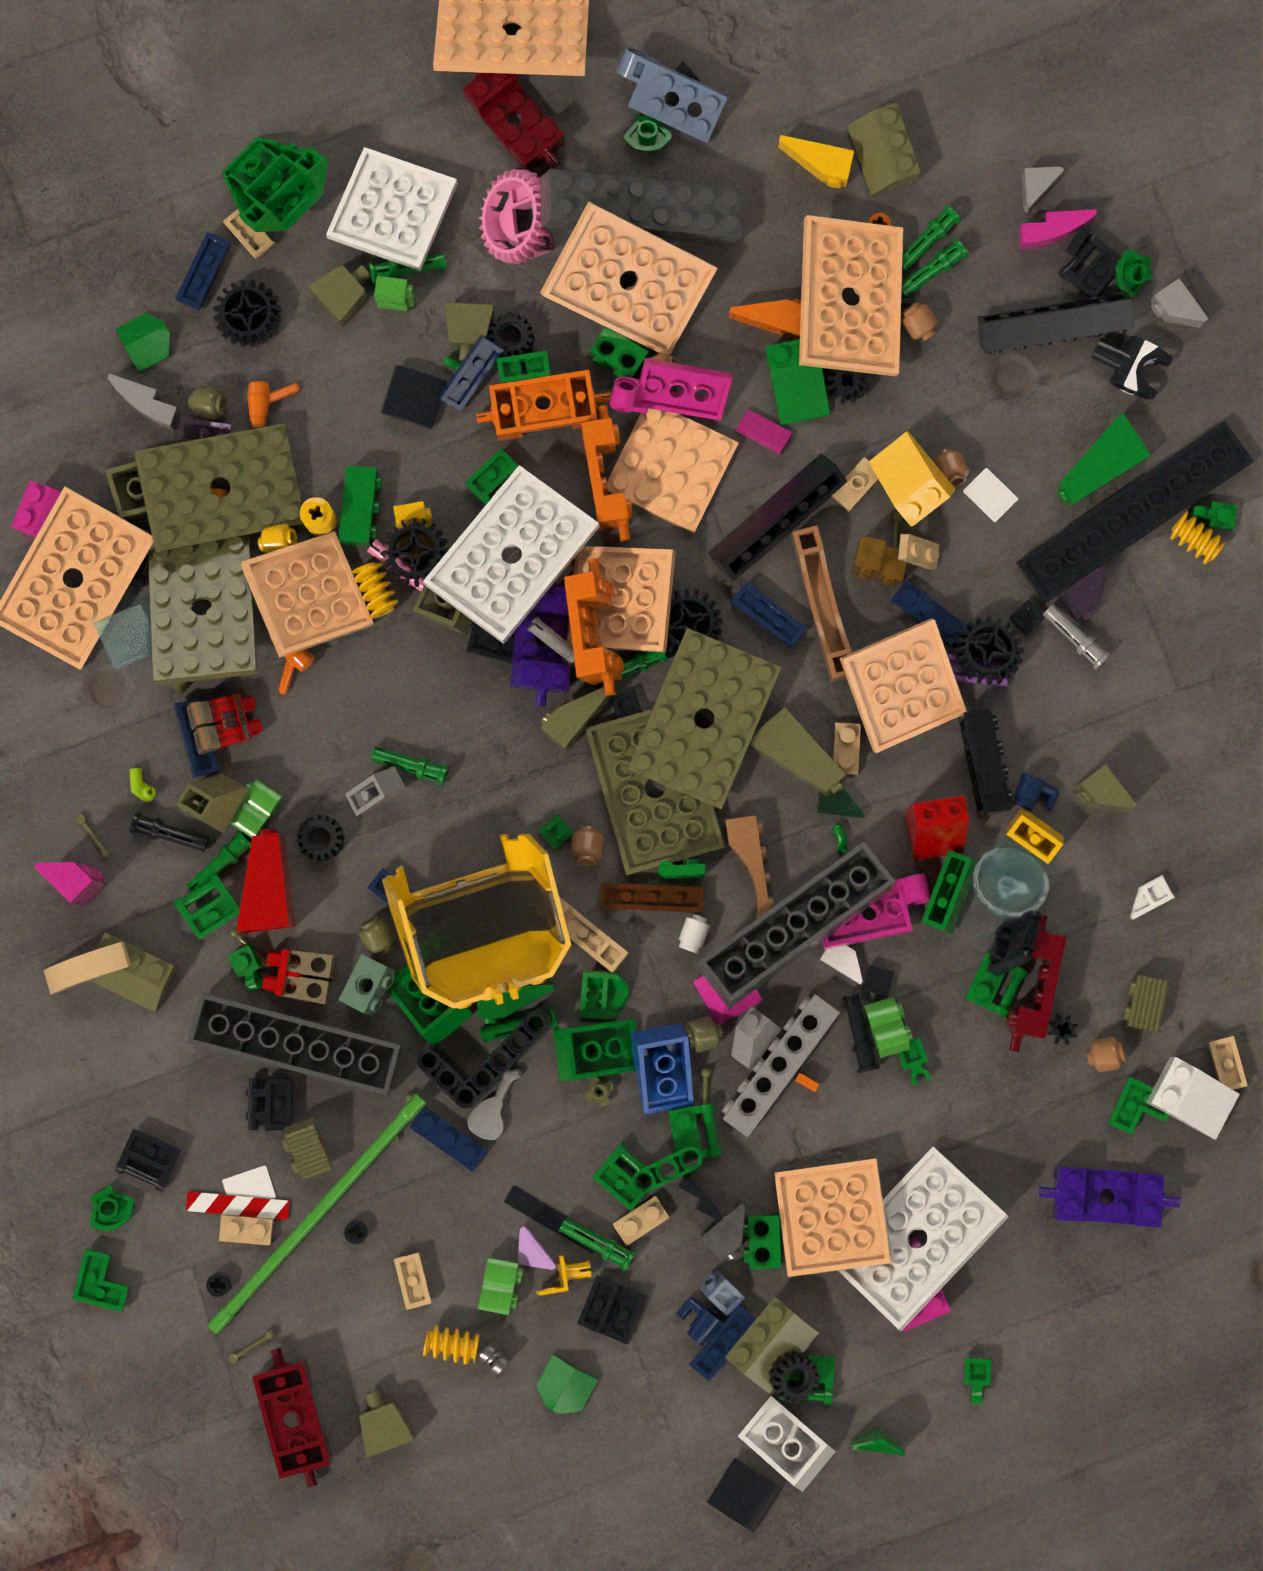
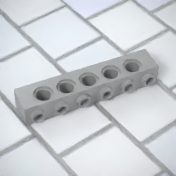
(824, 1017)

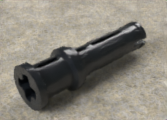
(157, 829)
(862, 1047)

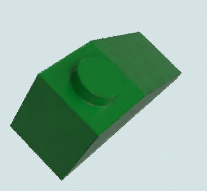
(492, 1012)

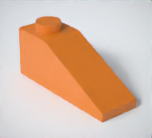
(778, 317)

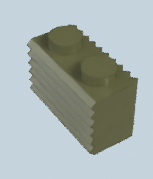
(1145, 1003)
(307, 1149)

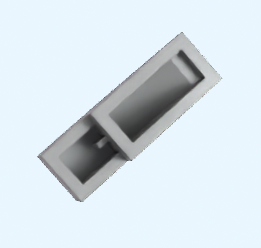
(146, 401)

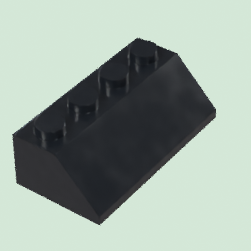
(985, 763)

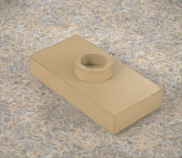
(255, 242)
(858, 484)

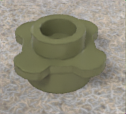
(592, 1094)

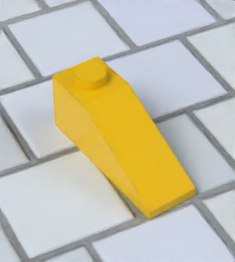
(823, 161)

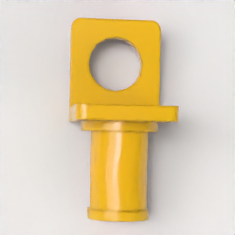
(567, 1273)

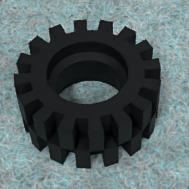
(512, 321)
(312, 824)
(806, 1383)

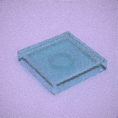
(126, 635)

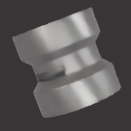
(490, 1353)

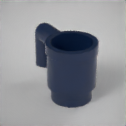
(1029, 792)
(704, 1324)

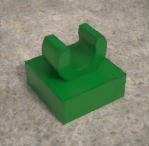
(555, 832)

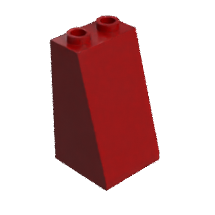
(937, 827)
(267, 886)

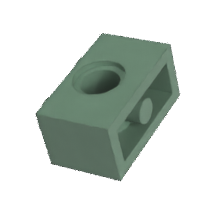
(355, 989)

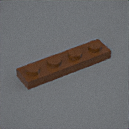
(652, 897)

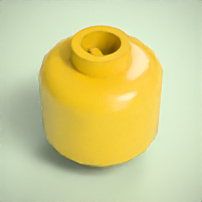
(276, 538)

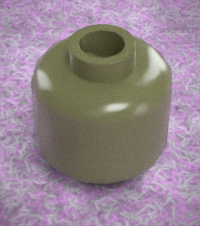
(208, 402)
(377, 935)
(703, 1034)

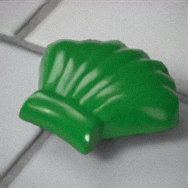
(647, 135)
(1132, 272)
(110, 1209)

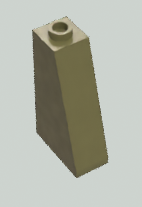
(794, 750)

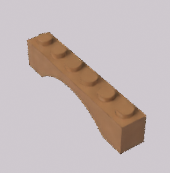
(821, 599)
(744, 840)

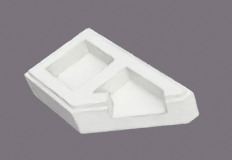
(1151, 896)
(843, 960)

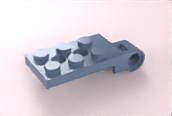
(656, 81)

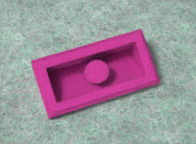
(763, 431)

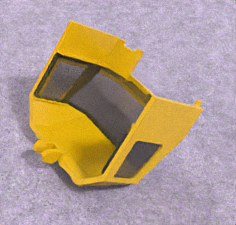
(483, 929)

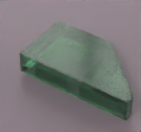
(839, 805)

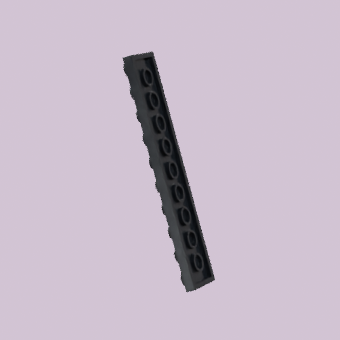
(1134, 512)

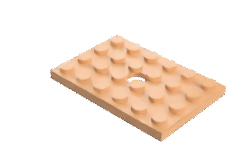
(549, 43)
(857, 257)
(590, 273)
(78, 537)

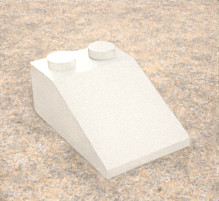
(1193, 1097)
(786, 1444)

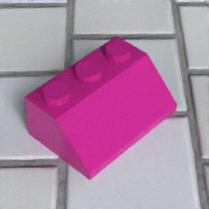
(73, 880)

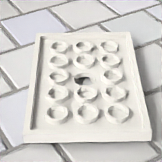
(519, 515)
(956, 1222)

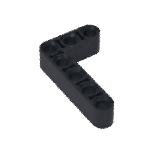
(490, 1064)

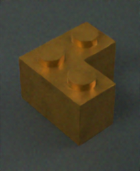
(878, 562)

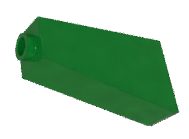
(1109, 458)

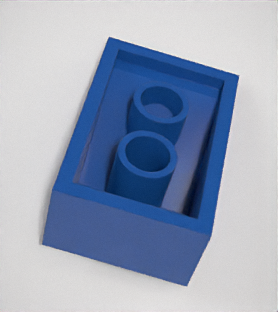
(663, 1068)

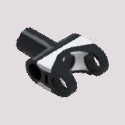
(1129, 364)

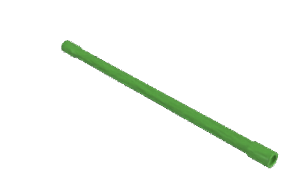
(228, 1312)

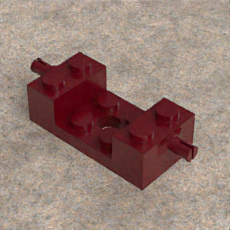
(534, 138)
(1035, 1022)
(287, 1390)

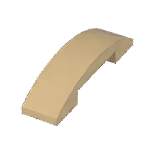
(592, 939)
(87, 967)

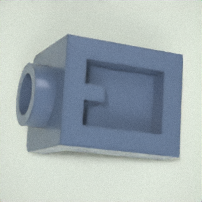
(721, 1292)

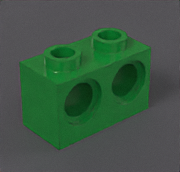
(622, 349)
(523, 367)
(770, 1241)

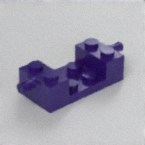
(536, 665)
(1135, 1201)

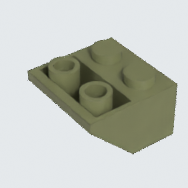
(213, 799)

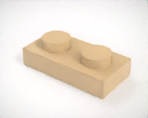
(918, 551)
(847, 747)
(1227, 1062)
(641, 1220)
(246, 1229)
(412, 1280)

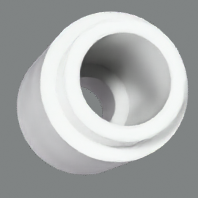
(694, 933)

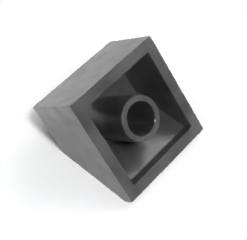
(726, 1236)

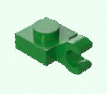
(1219, 515)
(246, 963)
(977, 1374)

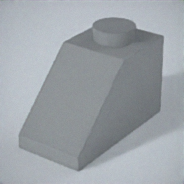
(1178, 306)
(375, 790)
(753, 1037)

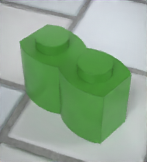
(394, 293)
(256, 808)
(887, 1027)
(499, 1285)

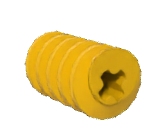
(315, 508)
(1197, 538)
(375, 589)
(451, 1344)

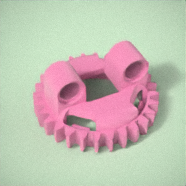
(502, 225)

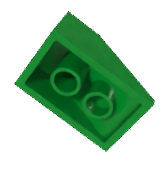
(796, 388)
(428, 1015)
(594, 1049)

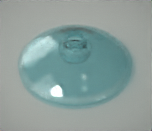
(1013, 870)

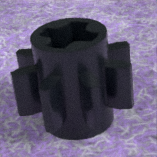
(1055, 1032)

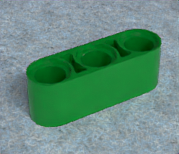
(657, 1178)

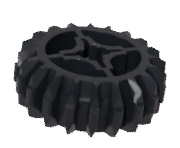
(236, 314)
(403, 552)
(699, 618)
(998, 653)

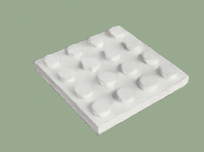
(392, 209)

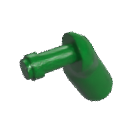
(451, 362)
(841, 839)

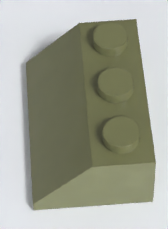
(884, 150)
(440, 611)
(144, 980)
(770, 1335)

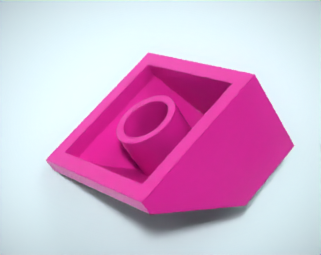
(717, 1007)

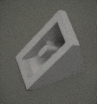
(1037, 183)

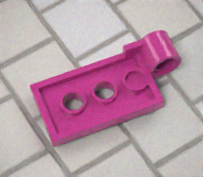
(655, 393)
(890, 911)

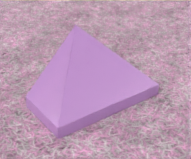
(532, 1252)

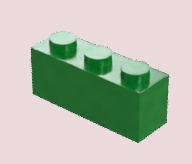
(360, 506)
(950, 892)

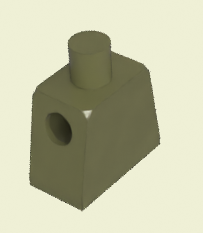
(341, 292)
(466, 324)
(383, 1425)

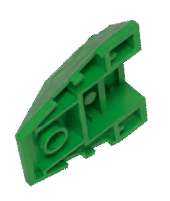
(275, 183)

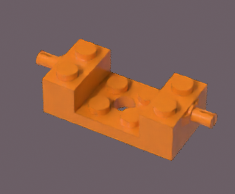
(516, 410)
(600, 439)
(592, 661)

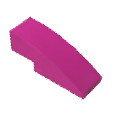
(1054, 228)

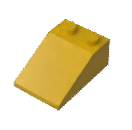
(911, 478)

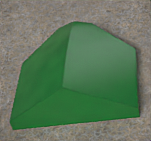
(145, 341)
(602, 994)
(565, 1386)
(877, 1441)

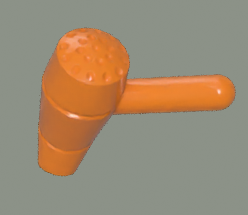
(260, 397)
(301, 660)

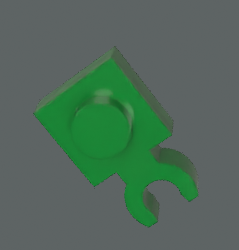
(914, 1059)

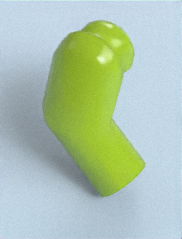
(140, 788)

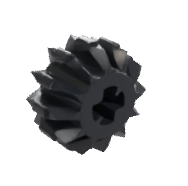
(856, 388)

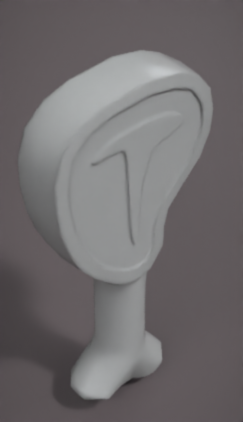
(486, 1117)

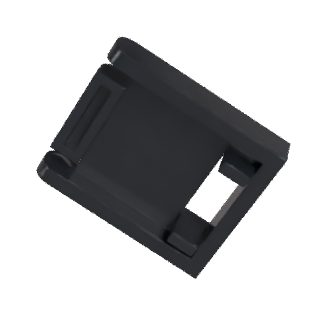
(1021, 935)

